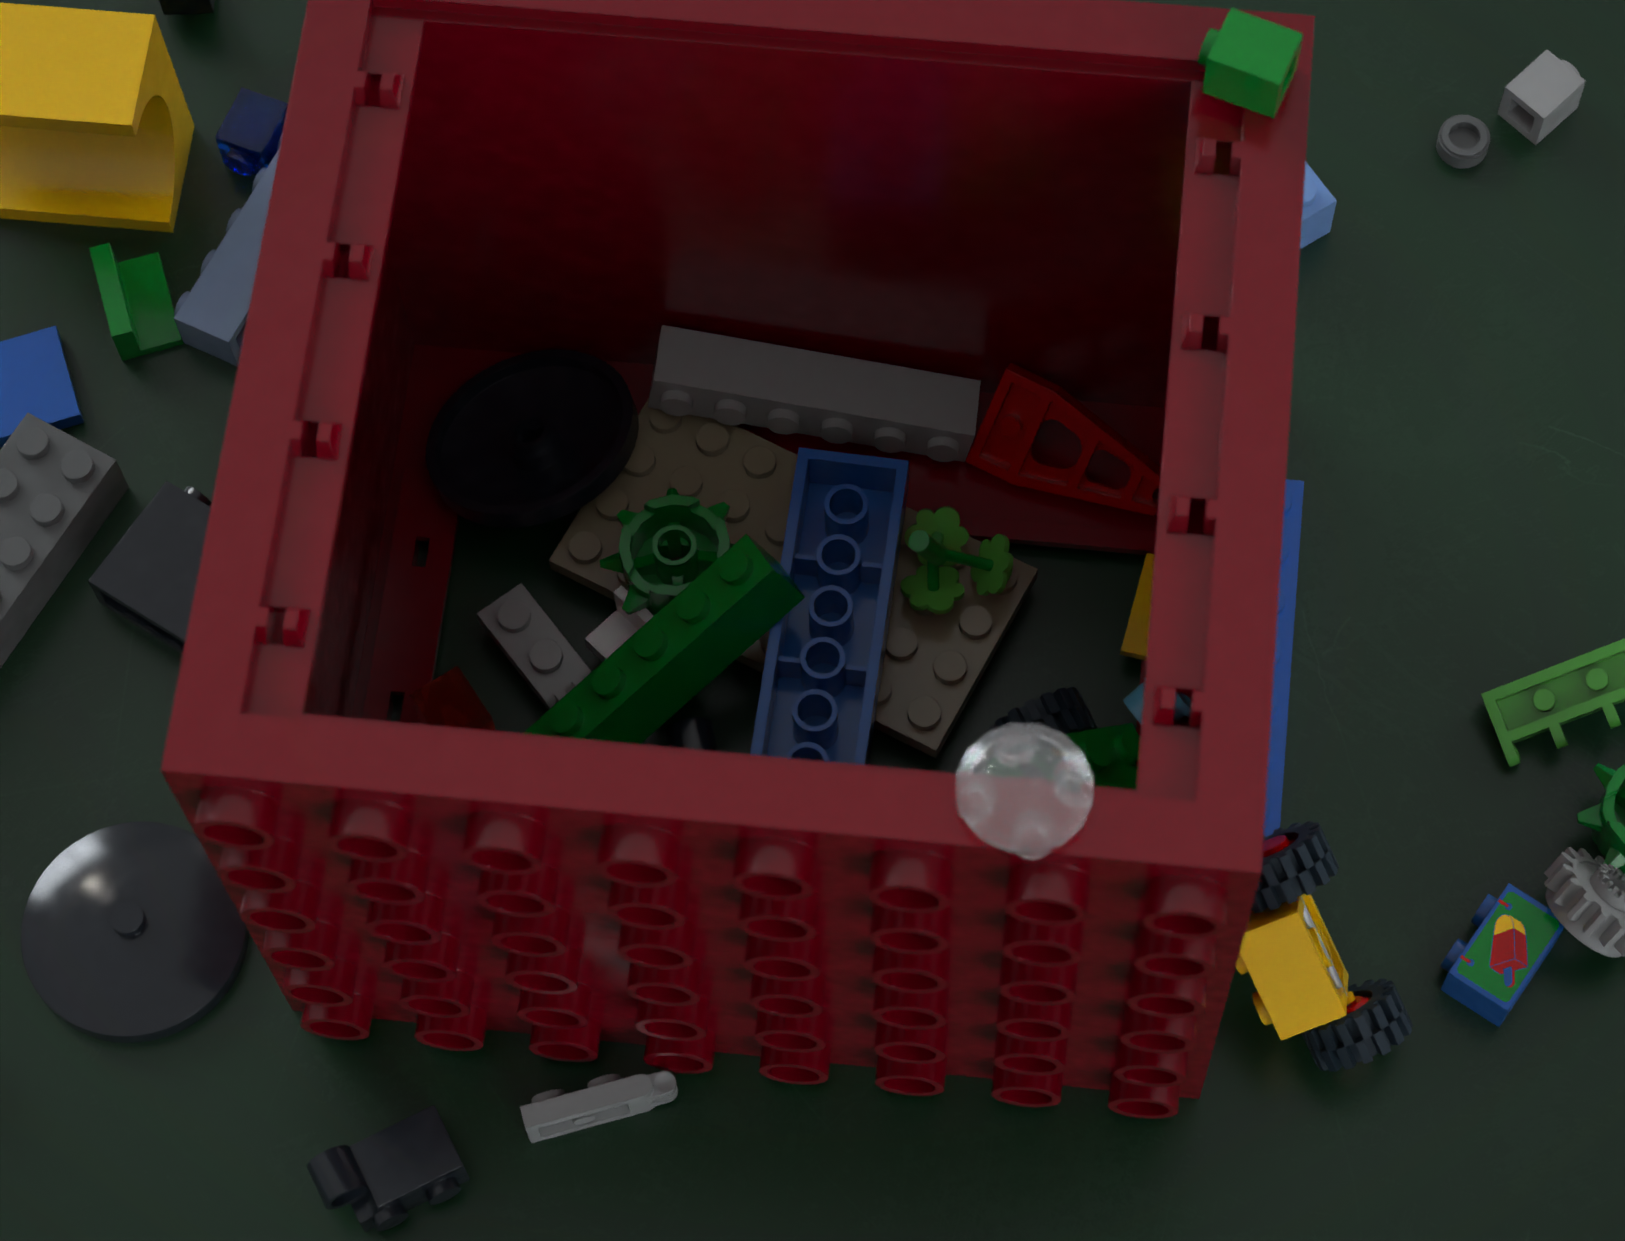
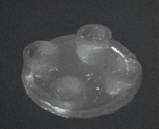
(1024, 789)

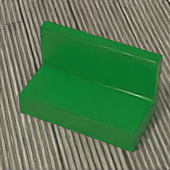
(136, 302)

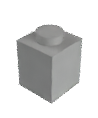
(1541, 96)

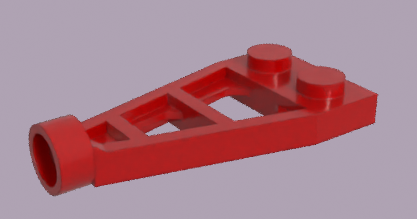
(1013, 424)

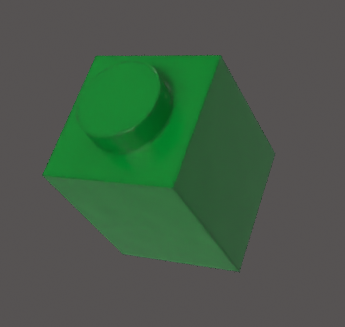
(1250, 62)

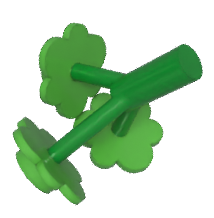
(937, 542)

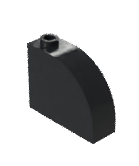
(157, 565)

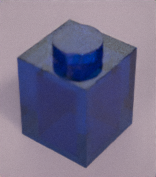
(251, 132)

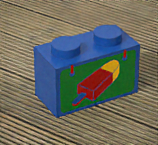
(1502, 954)

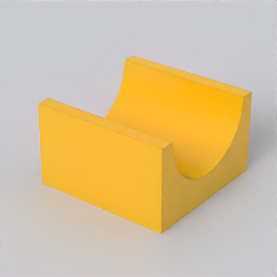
(90, 119)

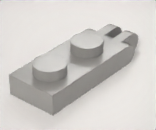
(533, 645)
(603, 1101)

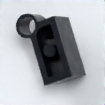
(391, 1171)

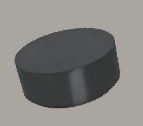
(1463, 141)

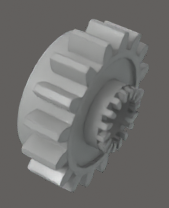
(1588, 900)

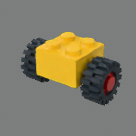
(1298, 968)

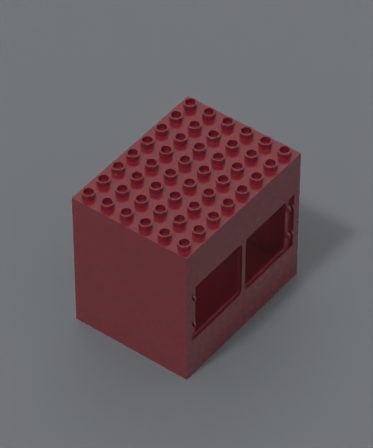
(809, 181)

